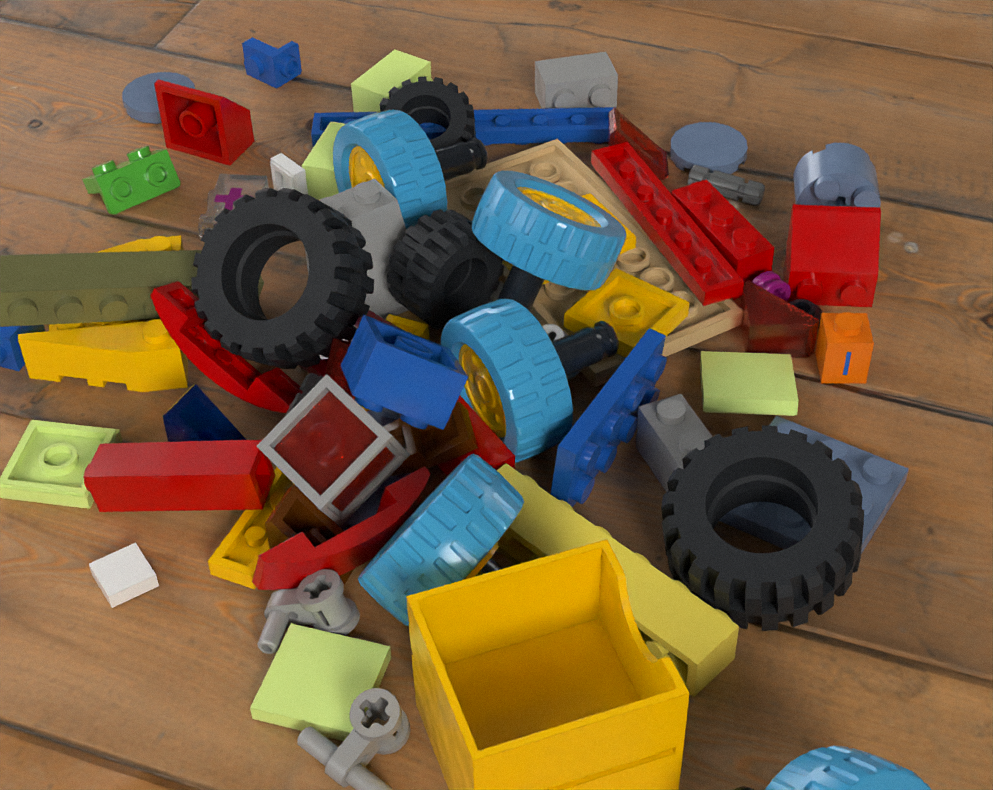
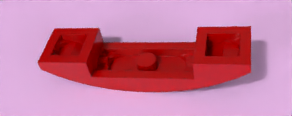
(229, 371)
(297, 558)

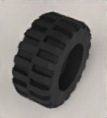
(233, 265)
(773, 470)

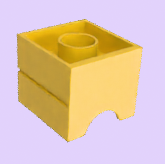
(545, 680)

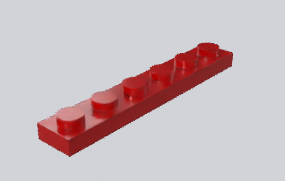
(667, 224)

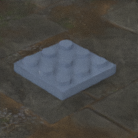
(781, 526)

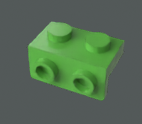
(133, 181)

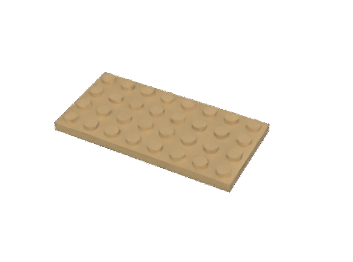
(560, 166)

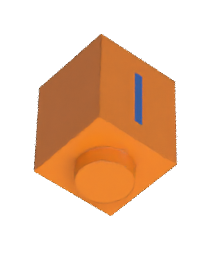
(844, 348)

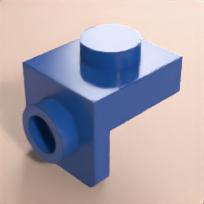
(271, 64)

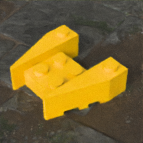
(114, 351)

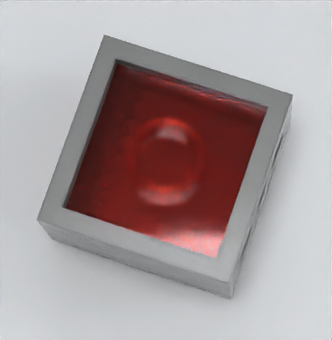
(333, 450)

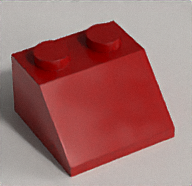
(203, 123)
(833, 254)

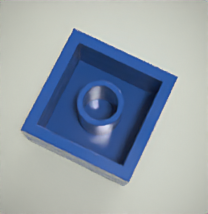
(402, 374)

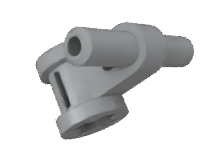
(309, 605)
(348, 761)

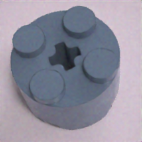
(837, 178)

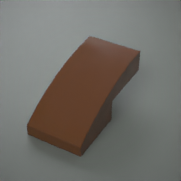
(433, 445)

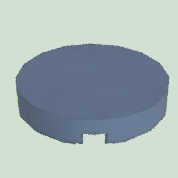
(141, 99)
(708, 146)

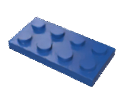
(608, 421)

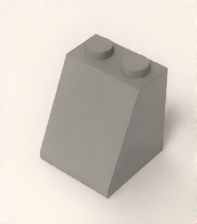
(380, 221)

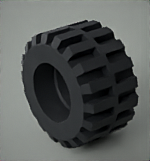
(435, 104)
(442, 269)

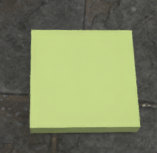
(748, 383)
(52, 463)
(318, 679)

